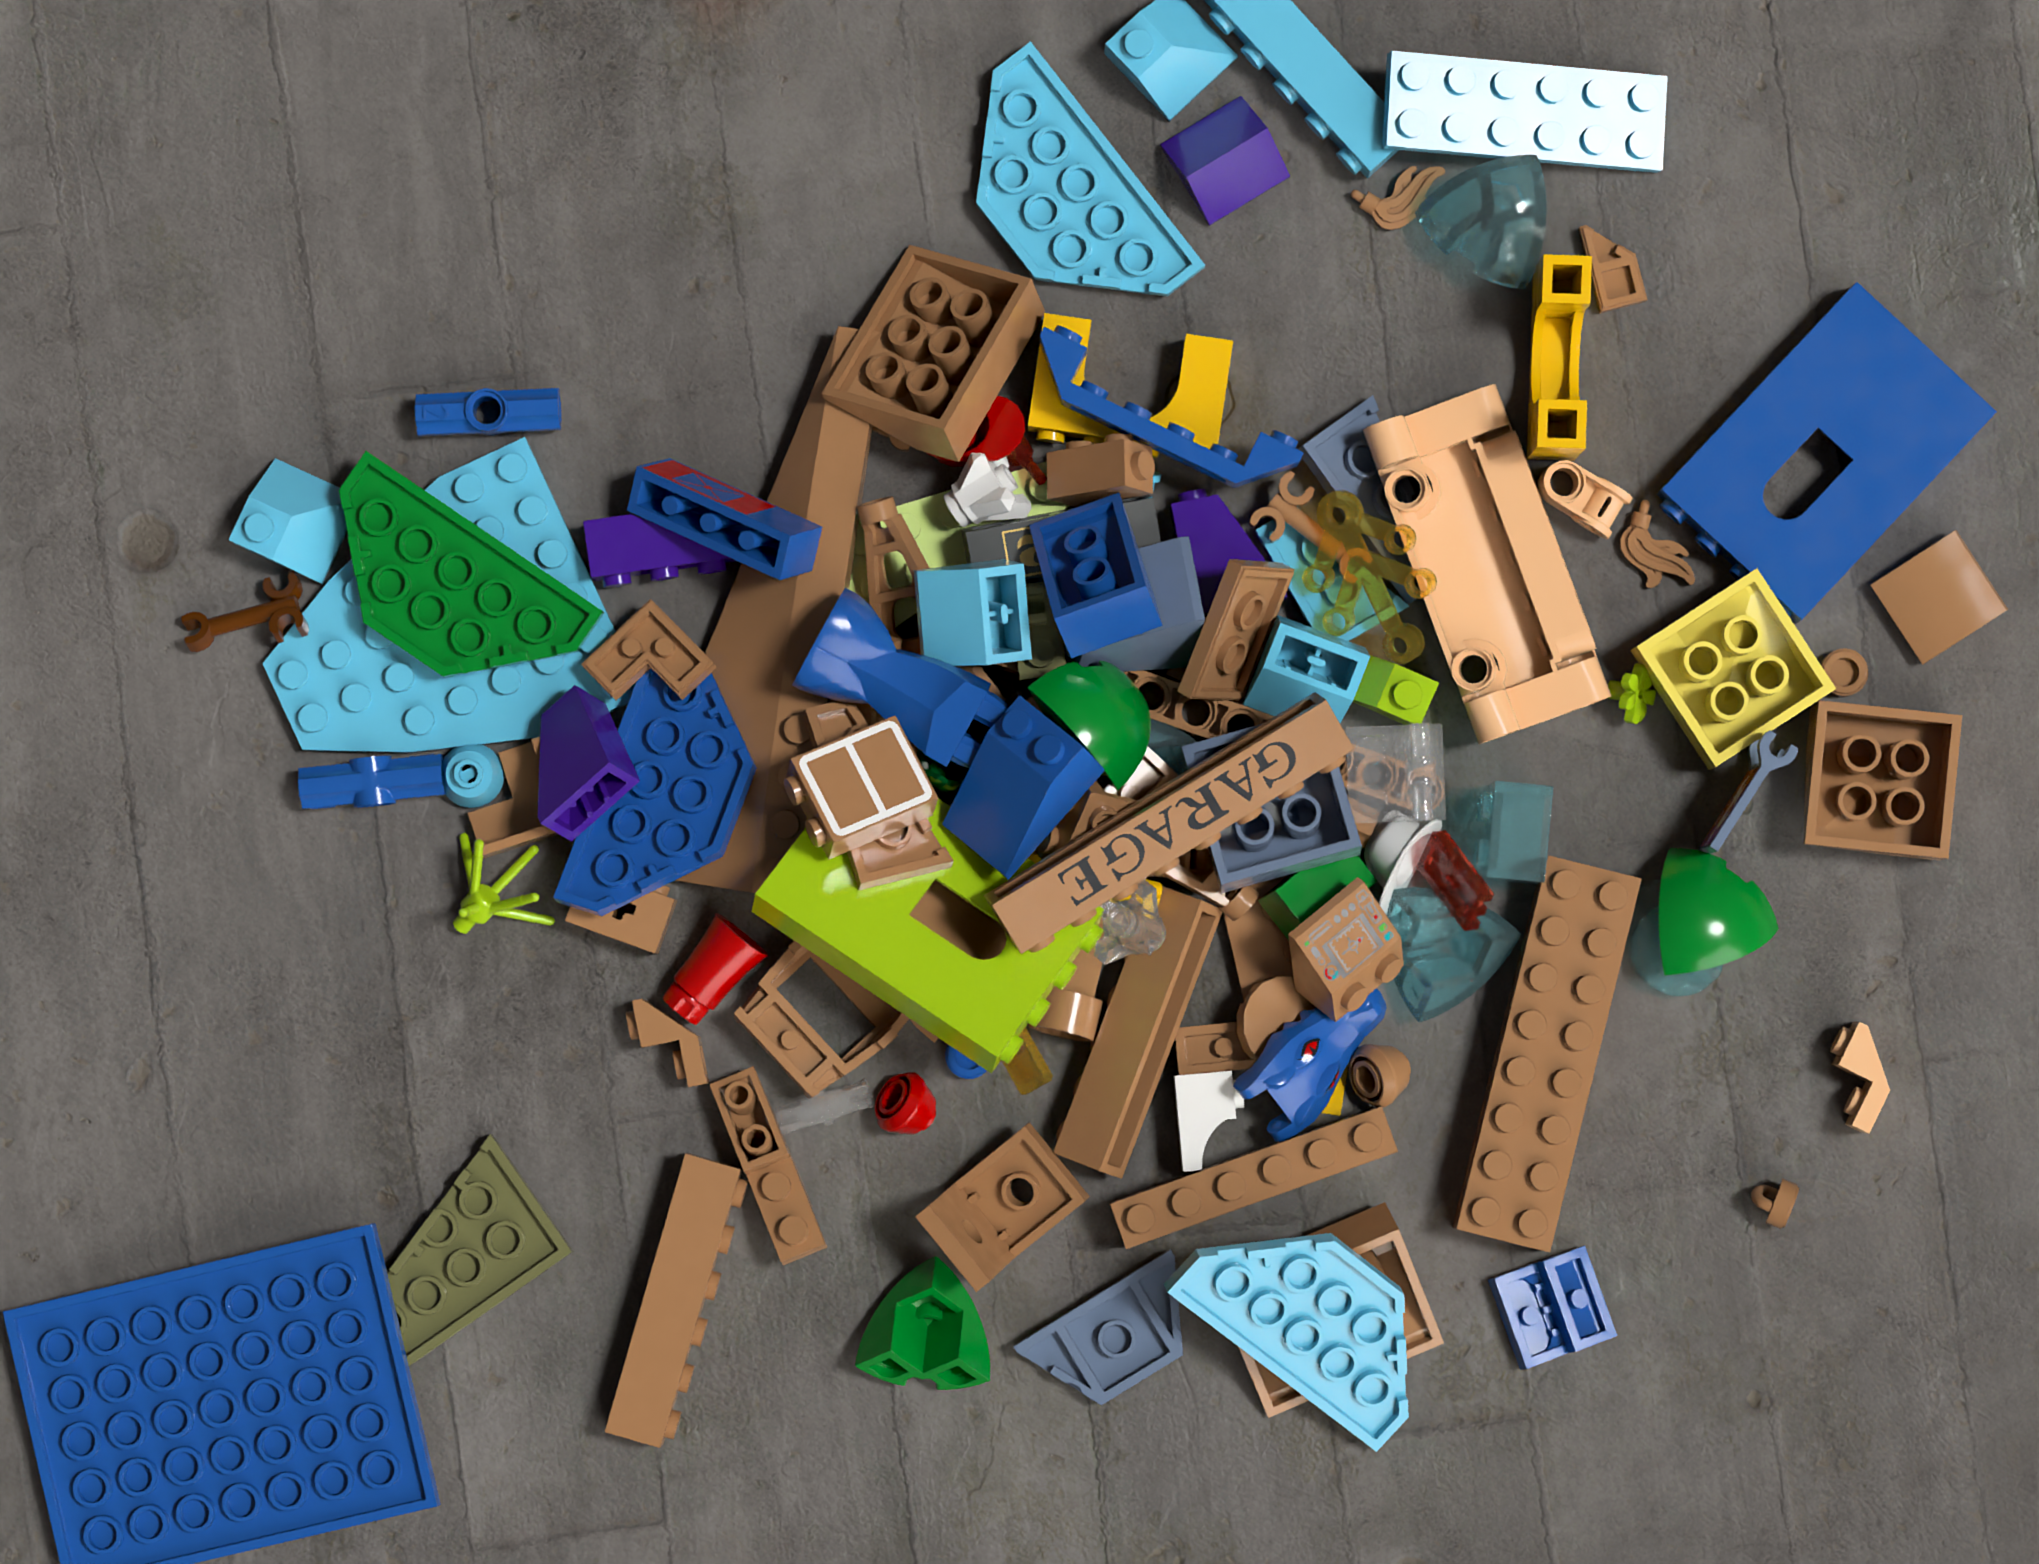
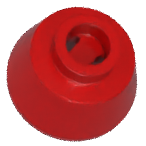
(905, 1105)

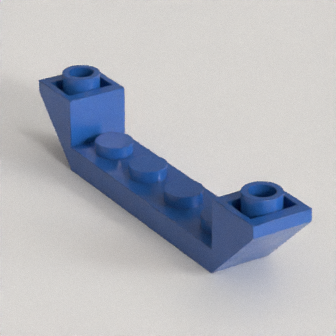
(1268, 456)

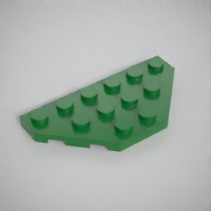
(447, 584)

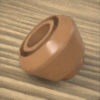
(1379, 1073)

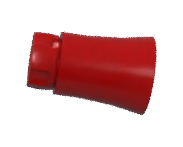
(712, 969)

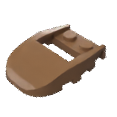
(795, 1043)

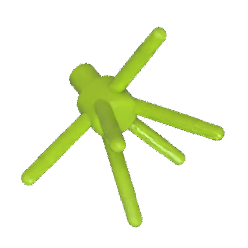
(483, 900)

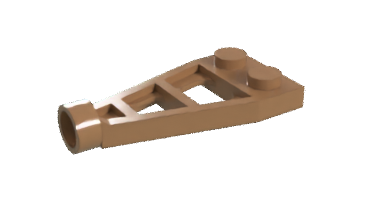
(878, 543)
(1150, 776)

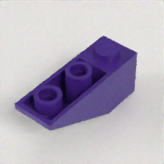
(635, 546)

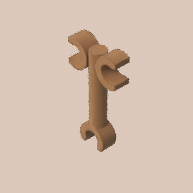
(1285, 509)

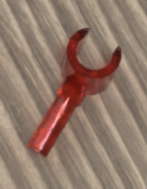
(1023, 456)

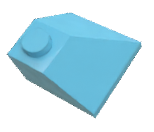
(1169, 54)
(293, 521)

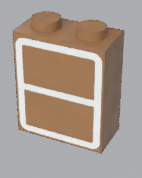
(860, 788)

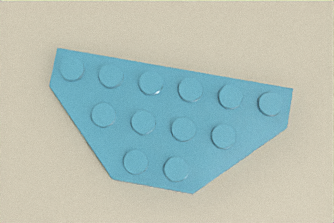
(1066, 192)
(1312, 1320)

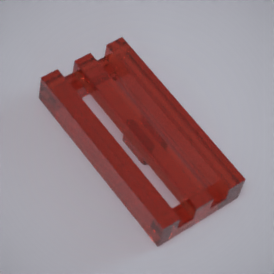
(1457, 874)

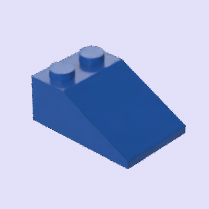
(1095, 575)
(1019, 787)

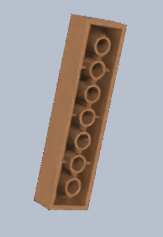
(1546, 1054)

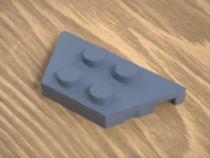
(1113, 1335)

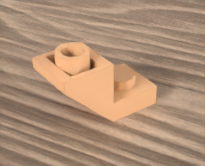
(1859, 1057)

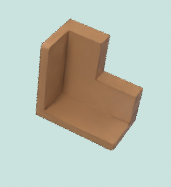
(515, 820)

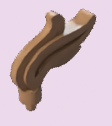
(1406, 197)
(1650, 554)

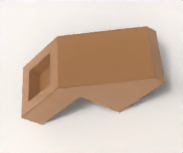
(656, 1028)

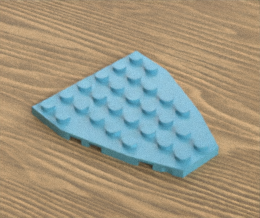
(366, 694)

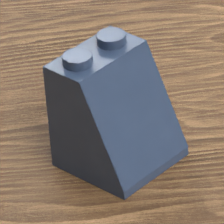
(1180, 608)

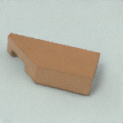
(1613, 272)

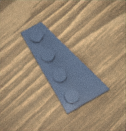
(1344, 462)

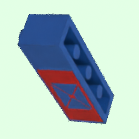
(724, 518)

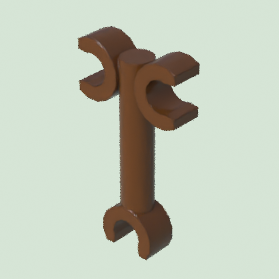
(279, 612)

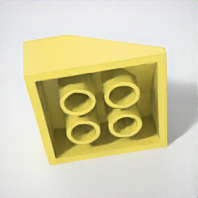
(1733, 669)

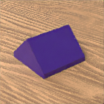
(1226, 160)

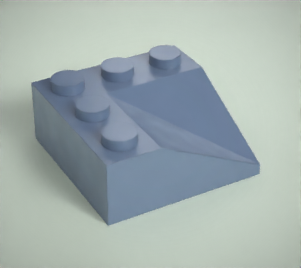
(1289, 833)

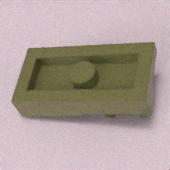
(1045, 637)

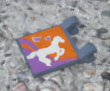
(1760, 762)

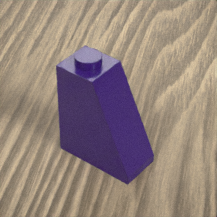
(1213, 539)
(580, 764)

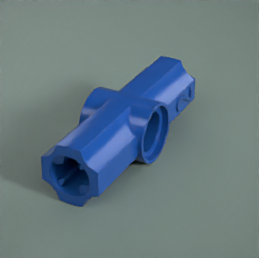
(456, 412)
(371, 781)

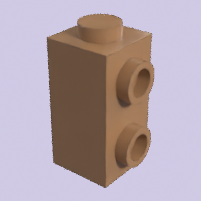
(1098, 470)

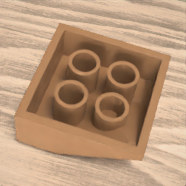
(1881, 779)

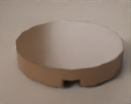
(1266, 1010)

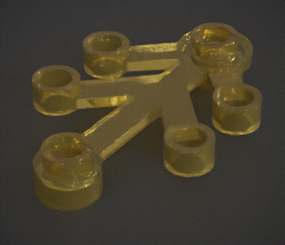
(1367, 569)

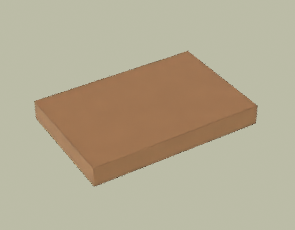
(1236, 630)

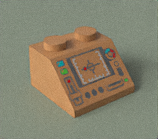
(1345, 951)

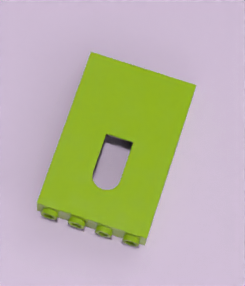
(877, 943)

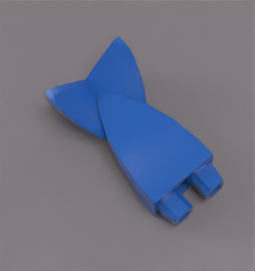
(929, 697)

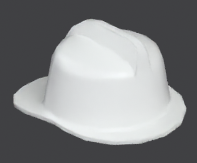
(1395, 852)

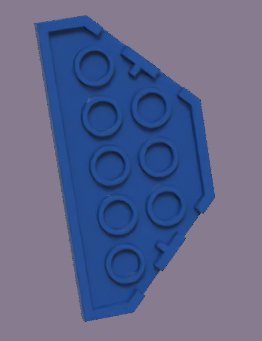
(679, 812)

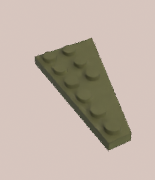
(472, 1252)

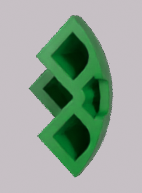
(1100, 712)
(1708, 913)
(926, 1332)

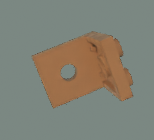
(982, 1221)

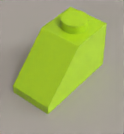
(1395, 691)

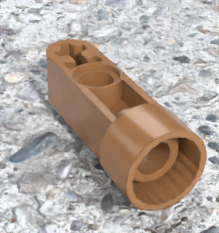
(1074, 1009)

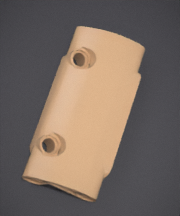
(1493, 563)

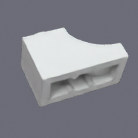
(1201, 1106)

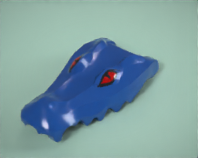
(1306, 1063)

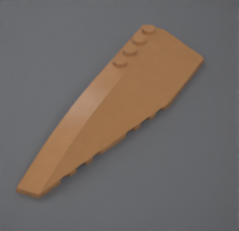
(775, 622)

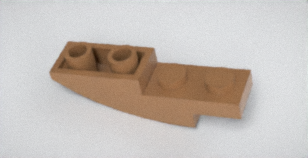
(768, 1165)

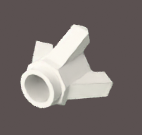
(986, 492)

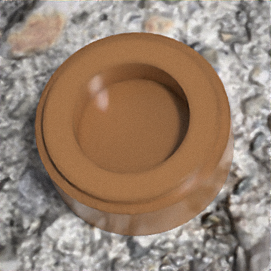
(1846, 671)

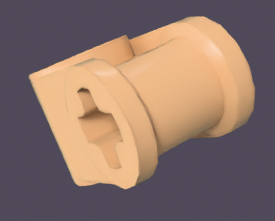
(1585, 498)

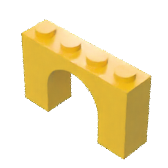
(1558, 306)
(1195, 405)

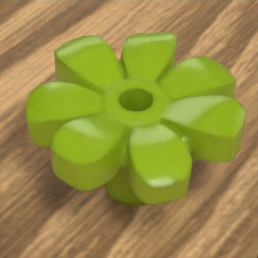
(1633, 693)

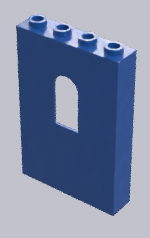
(1875, 399)

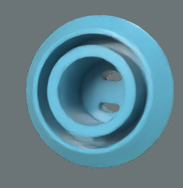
(484, 766)

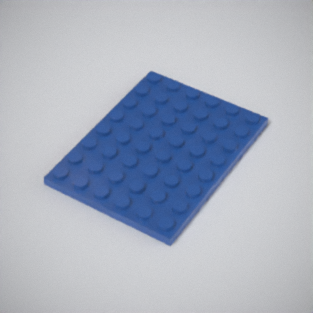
(223, 1405)

